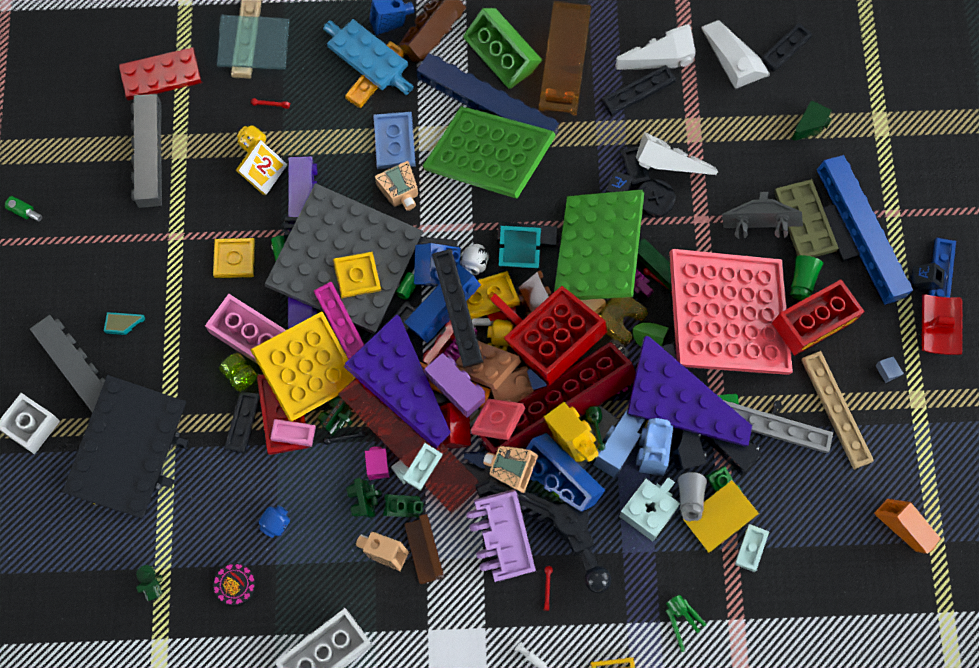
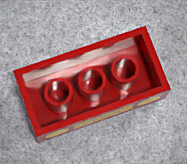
(817, 317)

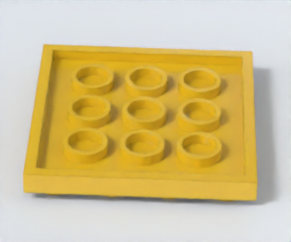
(304, 366)

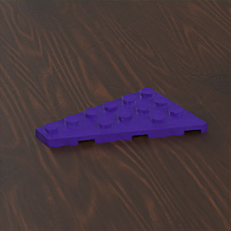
(396, 377)
(673, 393)

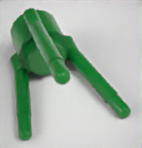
(680, 607)

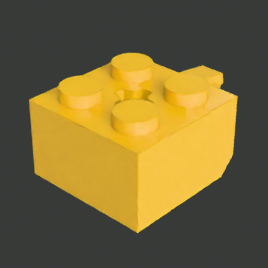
(572, 433)

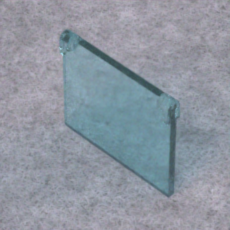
(253, 42)

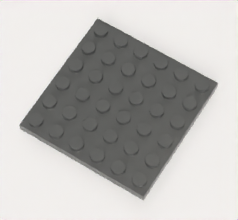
(337, 228)

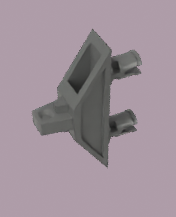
(762, 213)

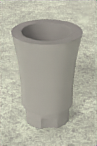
(691, 495)

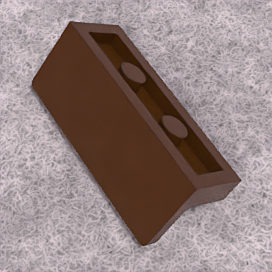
(424, 550)

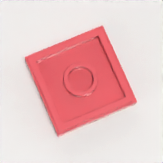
(498, 419)

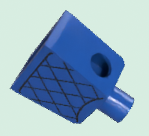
(388, 14)

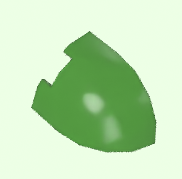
(651, 330)

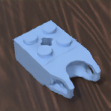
(618, 444)
(655, 448)

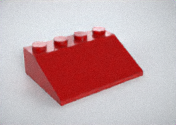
(556, 334)

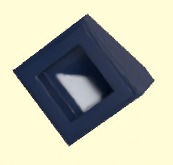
(535, 380)
(476, 458)

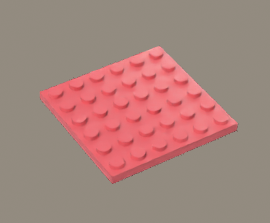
(727, 312)

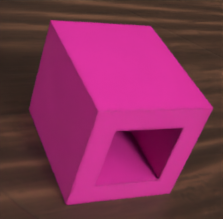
(377, 463)

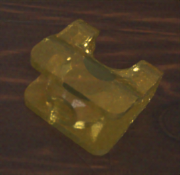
(614, 313)

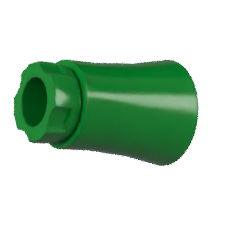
(805, 276)

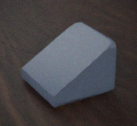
(889, 369)

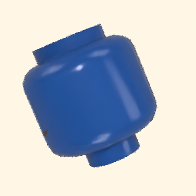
(274, 521)

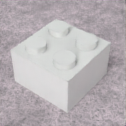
(28, 423)

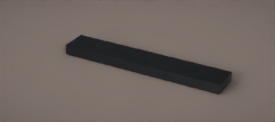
(457, 308)

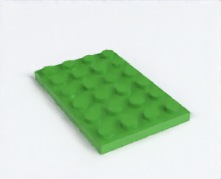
(489, 151)
(600, 244)

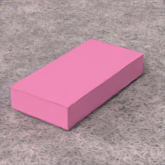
(293, 432)

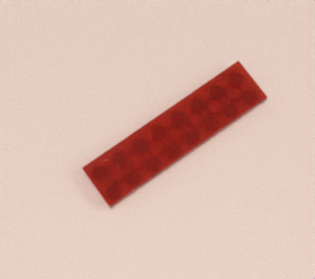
(449, 480)

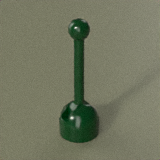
(594, 420)

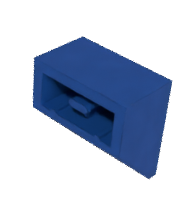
(425, 270)

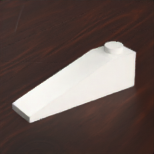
(673, 50)
(736, 58)
(657, 154)

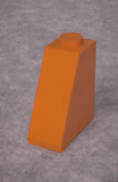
(908, 525)

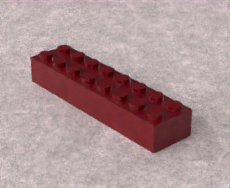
(580, 386)

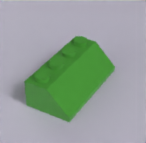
(501, 47)

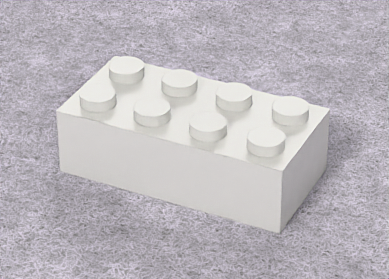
(330, 646)

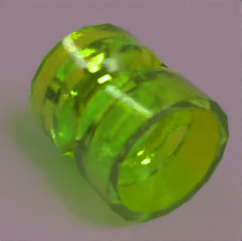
(238, 371)

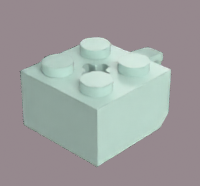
(651, 496)

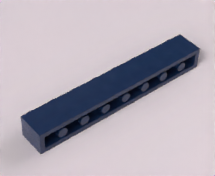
(478, 94)

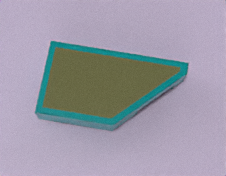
(121, 323)

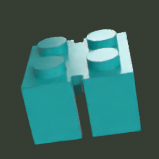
(519, 246)

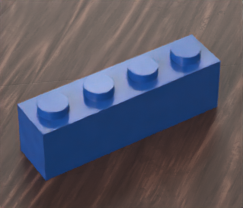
(433, 313)

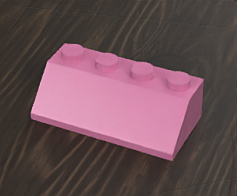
(241, 326)

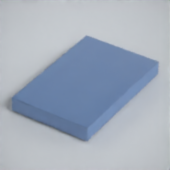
(394, 139)

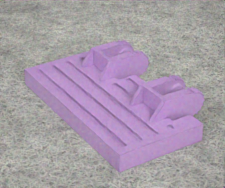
(505, 538)

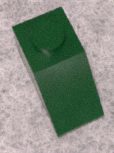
(813, 121)

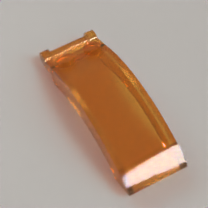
(565, 57)

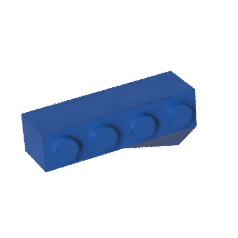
(563, 474)

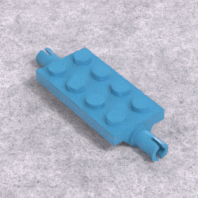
(368, 55)

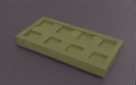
(815, 235)

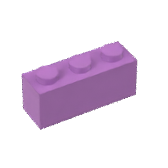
(455, 384)

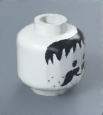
(475, 259)

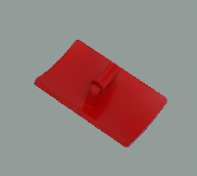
(942, 325)

